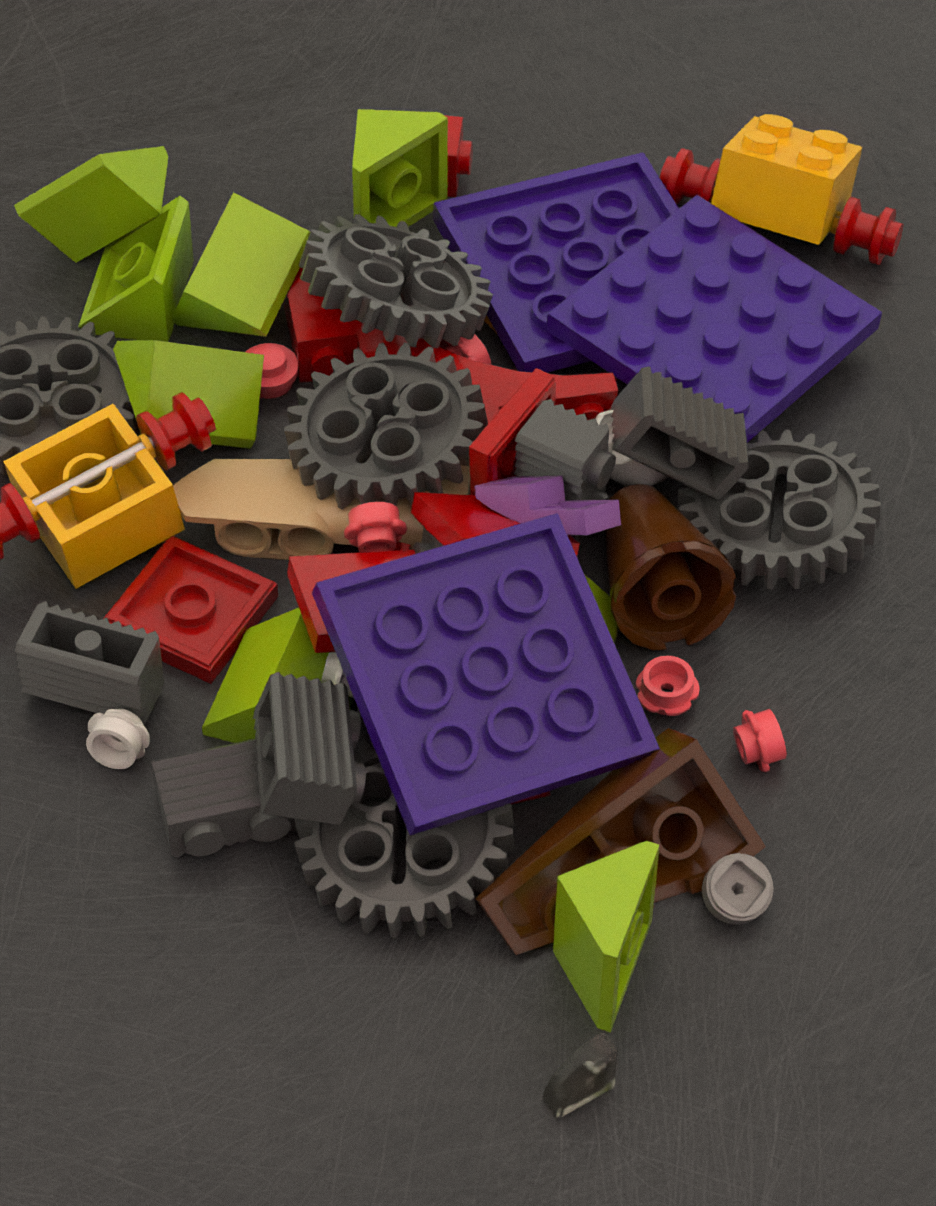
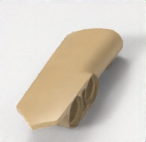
(270, 514)

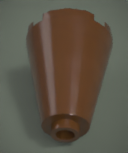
(664, 573)

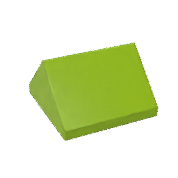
(399, 164)
(98, 200)
(243, 271)
(143, 277)
(221, 378)
(265, 649)
(603, 925)

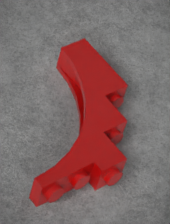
(321, 336)

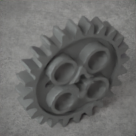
(395, 280)
(55, 381)
(385, 426)
(826, 511)
(470, 846)

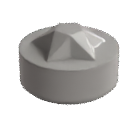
(737, 889)

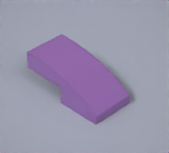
(540, 496)

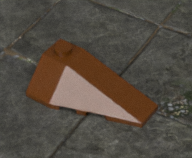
(661, 799)

